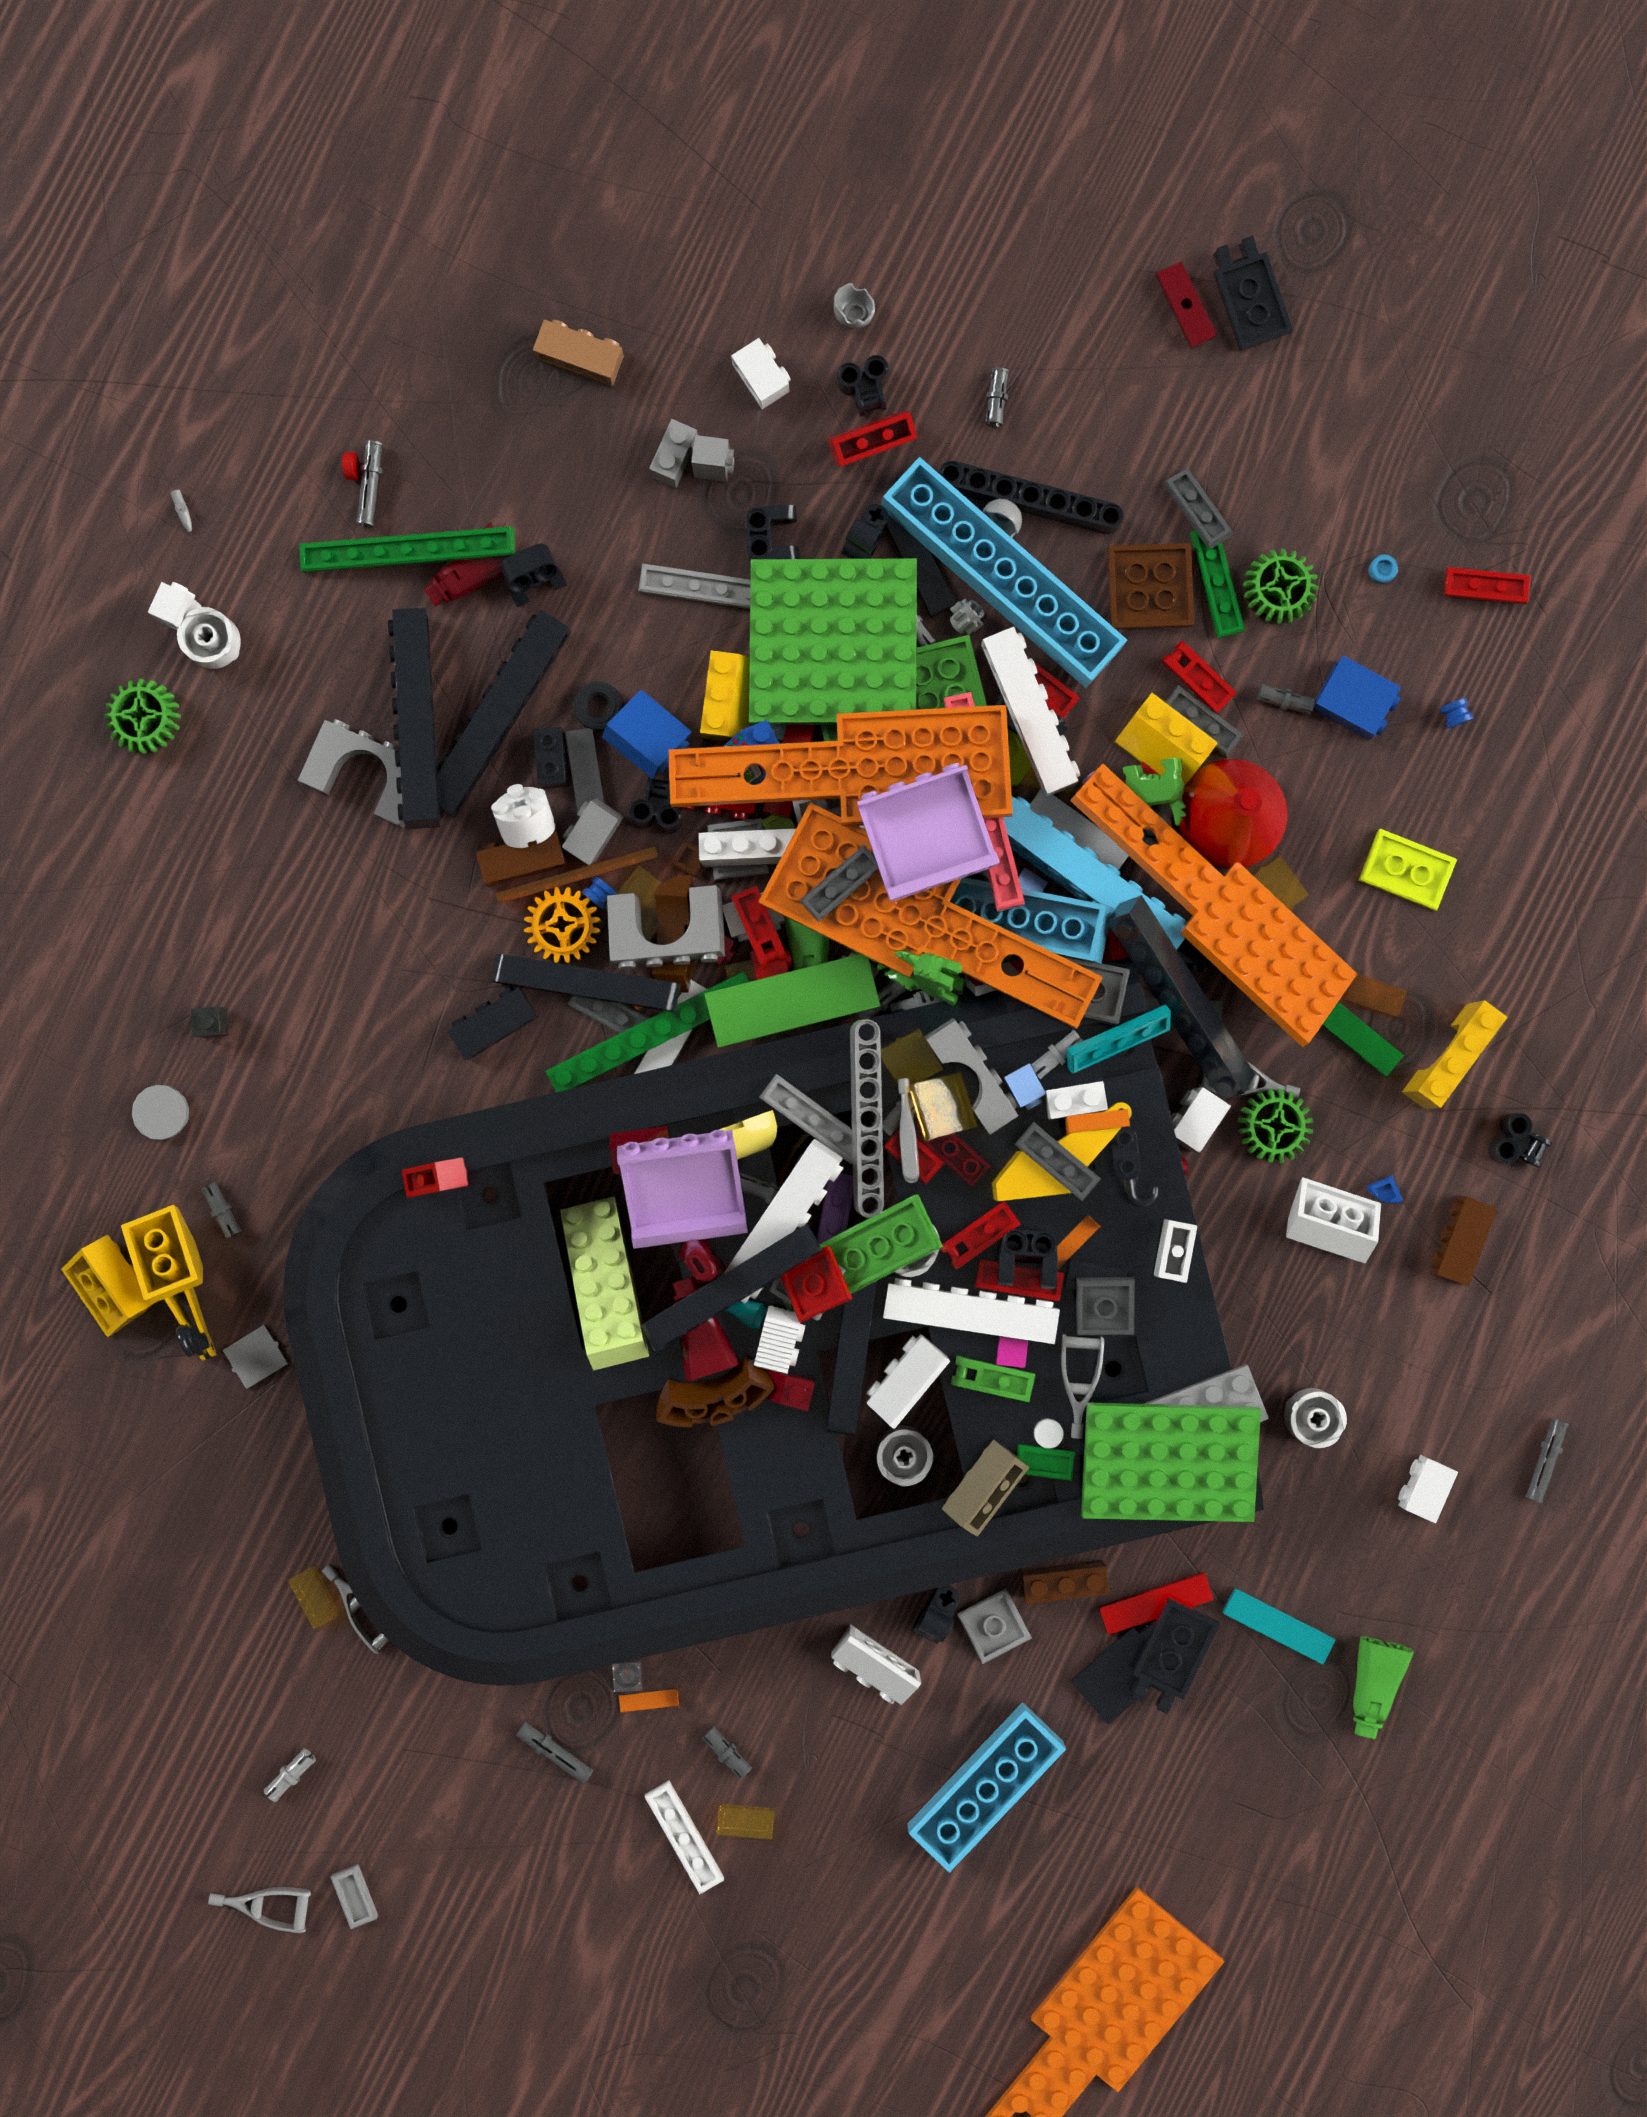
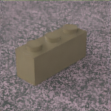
(985, 1488)

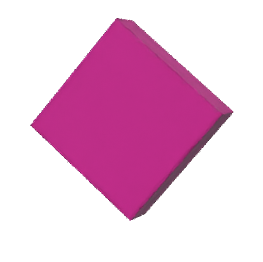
(1011, 1352)

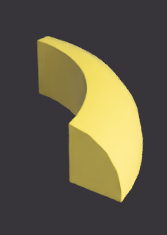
(754, 1134)

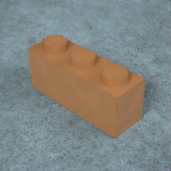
(578, 352)

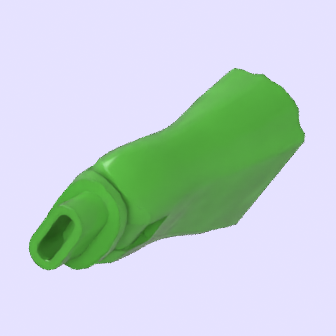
(805, 945)
(1377, 1682)

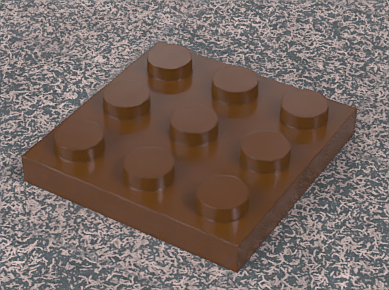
(1150, 586)

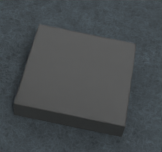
(1105, 1305)

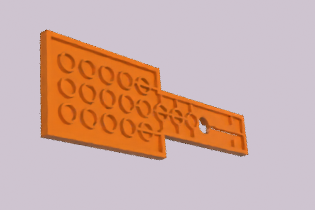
(868, 757)
(1233, 916)
(918, 923)
(1111, 2007)

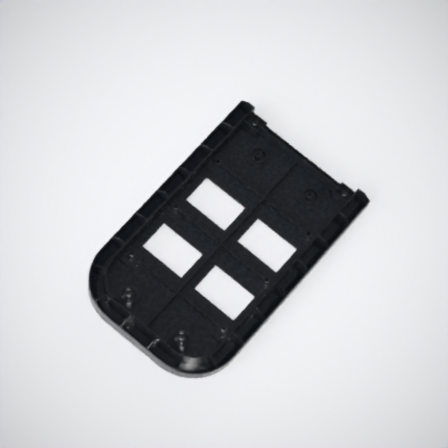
(489, 1402)

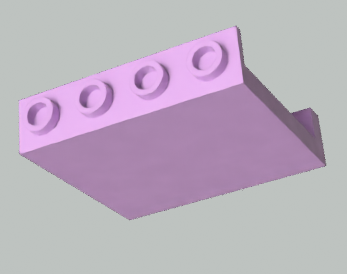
(927, 832)
(682, 1188)

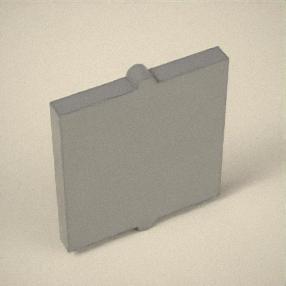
(255, 1356)

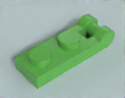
(994, 1379)

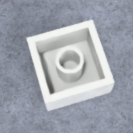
(1198, 1118)

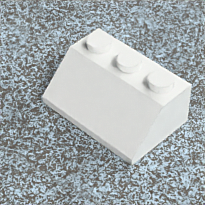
(1334, 1220)
(906, 1380)
(875, 1666)

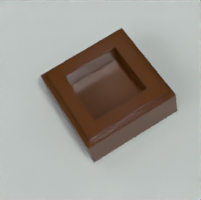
(688, 859)

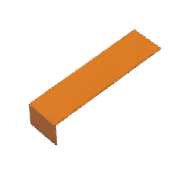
(1097, 1121)
(1076, 1239)
(648, 1700)

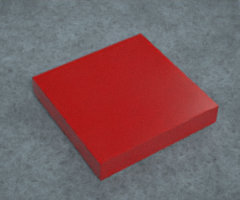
(816, 1285)

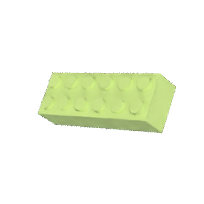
(604, 1283)

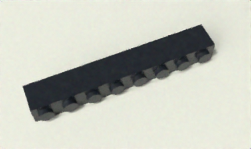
(499, 710)
(415, 718)
(1179, 991)

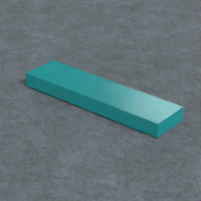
(1118, 1039)
(1278, 1625)

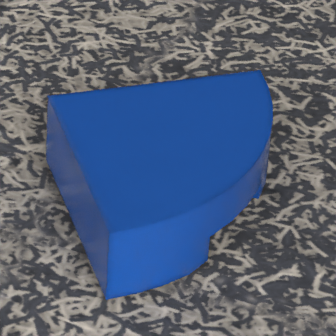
(1385, 1190)

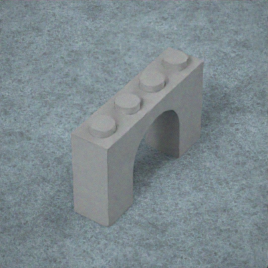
(336, 746)
(701, 940)

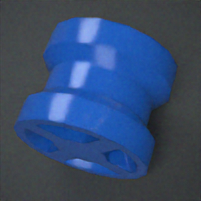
(1456, 713)
(598, 892)

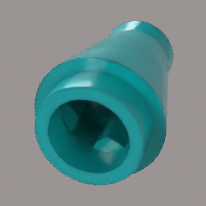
(749, 1313)

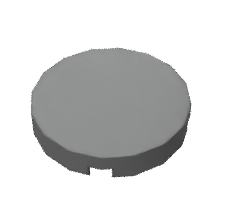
(160, 1112)

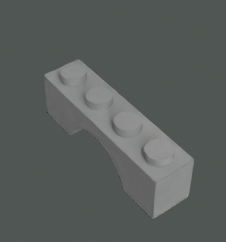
(991, 1105)

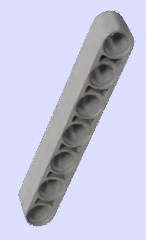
(874, 1130)

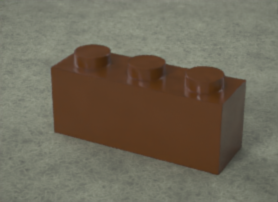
(508, 863)
(1463, 1240)
(1064, 1582)

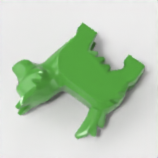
(1159, 788)
(931, 975)

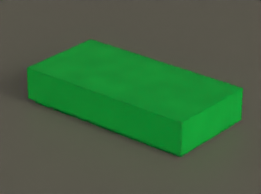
(1047, 1461)

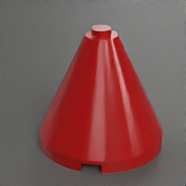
(1233, 813)

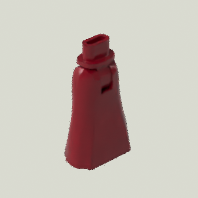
(463, 577)
(700, 1261)
(706, 1347)

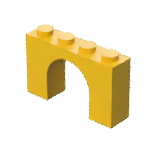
(1475, 1029)

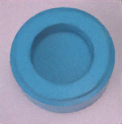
(1383, 569)

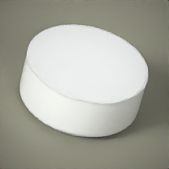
(1048, 1433)

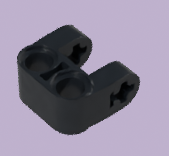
(762, 536)
(529, 570)
(1028, 1254)

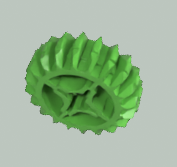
(1302, 579)
(140, 694)
(1271, 1137)

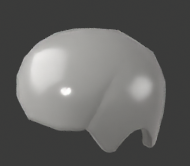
(853, 306)
(1005, 515)

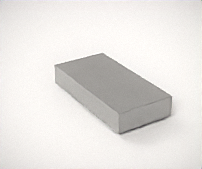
(354, 1896)

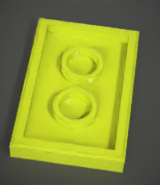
(1407, 869)

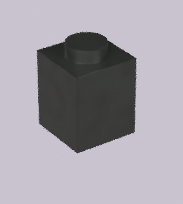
(209, 1022)

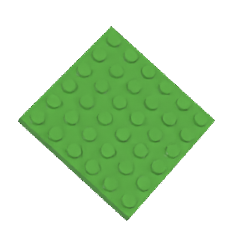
(831, 638)

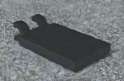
(1251, 295)
(1173, 1653)
(1109, 1676)

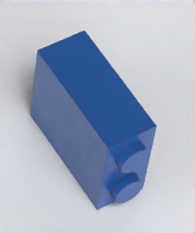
(1357, 698)
(646, 734)

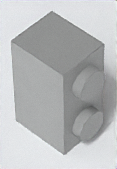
(673, 453)
(712, 458)
(592, 831)

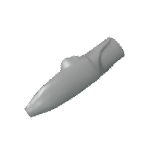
(181, 508)

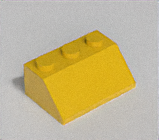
(726, 696)
(1163, 733)
(106, 1285)

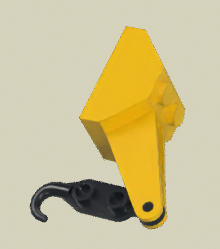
(1026, 1179)
(166, 1265)

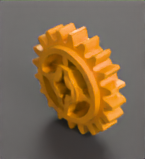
(559, 901)

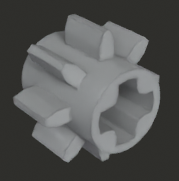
(966, 616)

